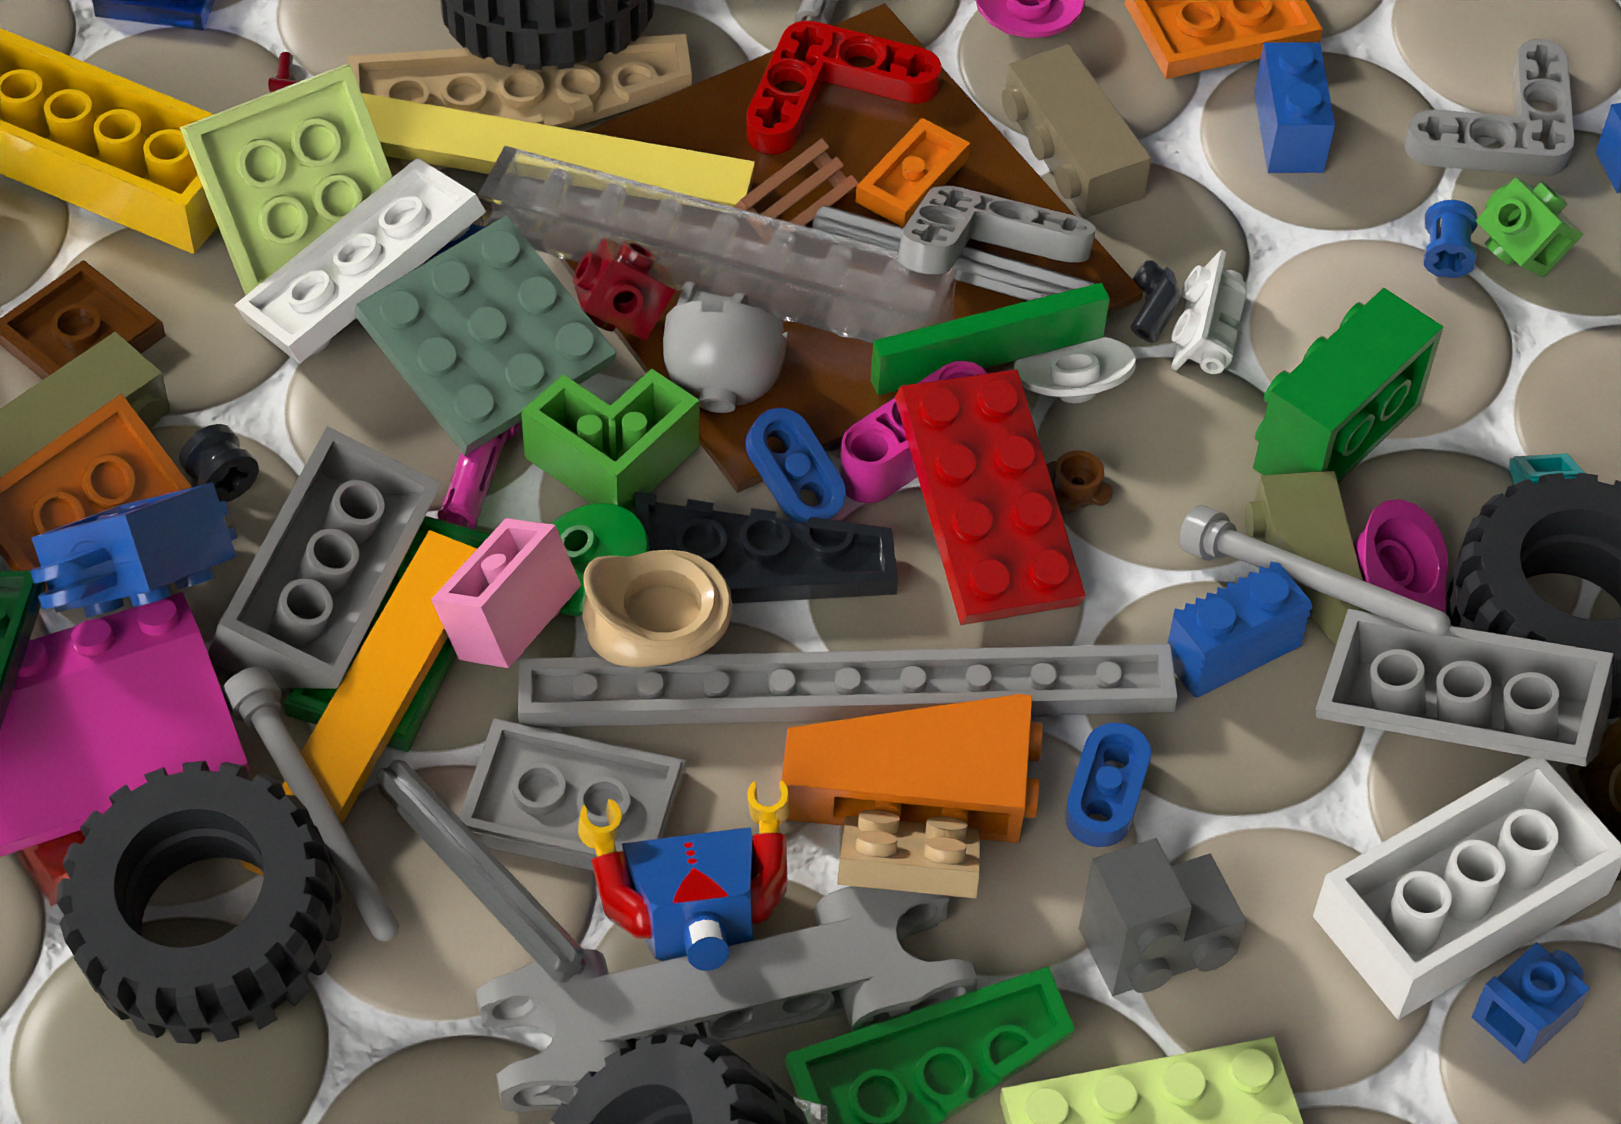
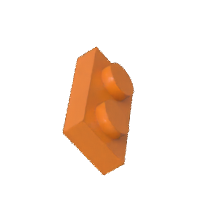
(913, 167)

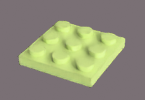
(286, 168)

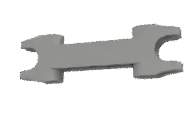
(766, 984)

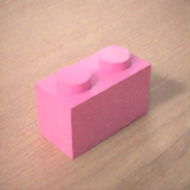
(506, 592)

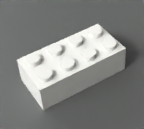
(1468, 885)

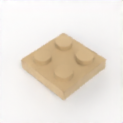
(910, 855)

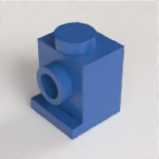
(1532, 1000)

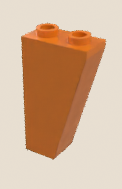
(920, 765)

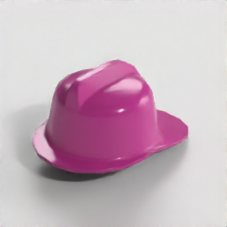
(1404, 553)

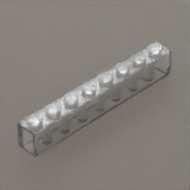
(724, 249)

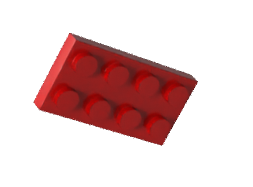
(989, 497)

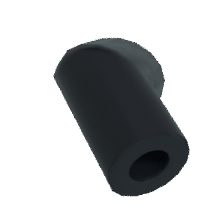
(1161, 300)

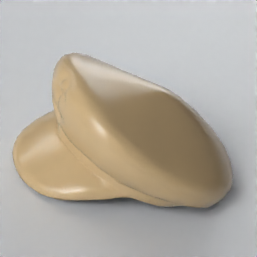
(654, 607)

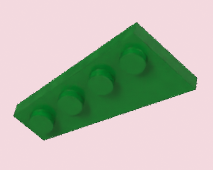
(935, 1057)

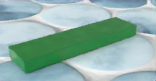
(991, 337)

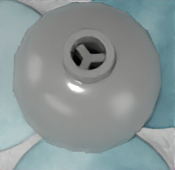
(724, 354)

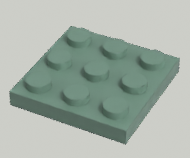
(483, 333)

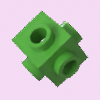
(1528, 226)

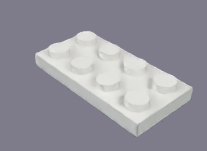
(357, 257)

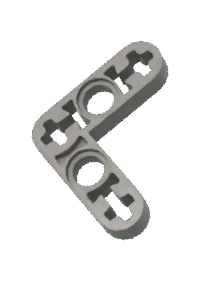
(1518, 134)
(956, 214)

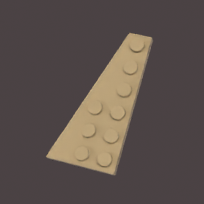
(550, 96)

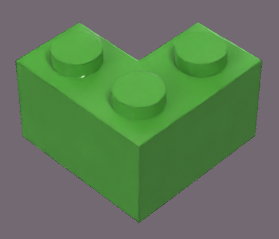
(615, 448)

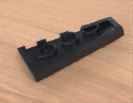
(775, 557)

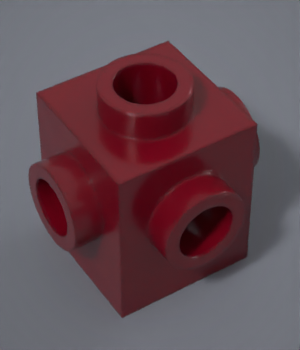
(623, 287)

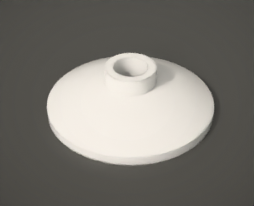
(1078, 370)

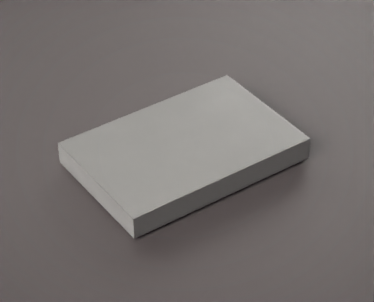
(538, 779)

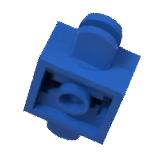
(134, 551)

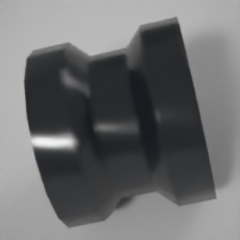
(216, 457)

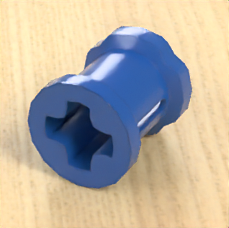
(1450, 238)

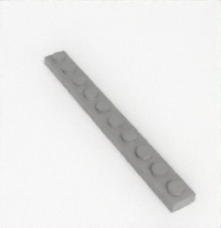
(843, 684)

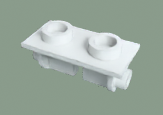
(1210, 297)

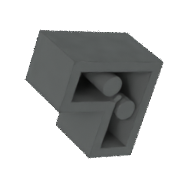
(1157, 917)

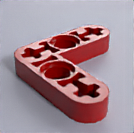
(828, 63)

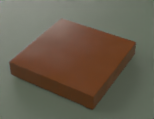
(73, 317)

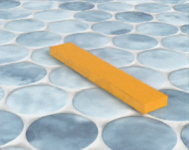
(382, 678)

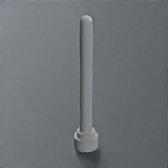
(1212, 535)
(255, 699)

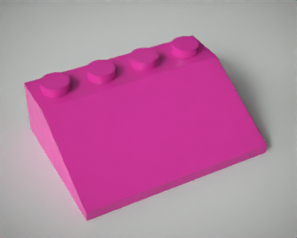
(103, 711)

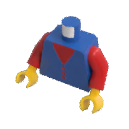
(694, 889)

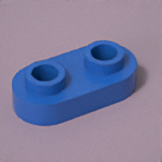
(799, 468)
(1105, 788)

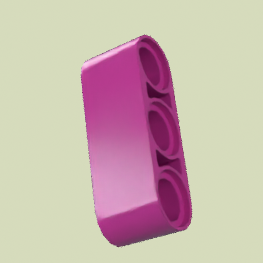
(876, 449)

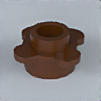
(1083, 469)

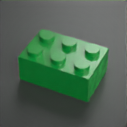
(1348, 390)

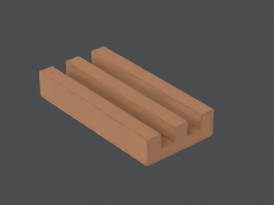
(828, 170)

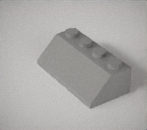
(324, 565)
(1469, 688)

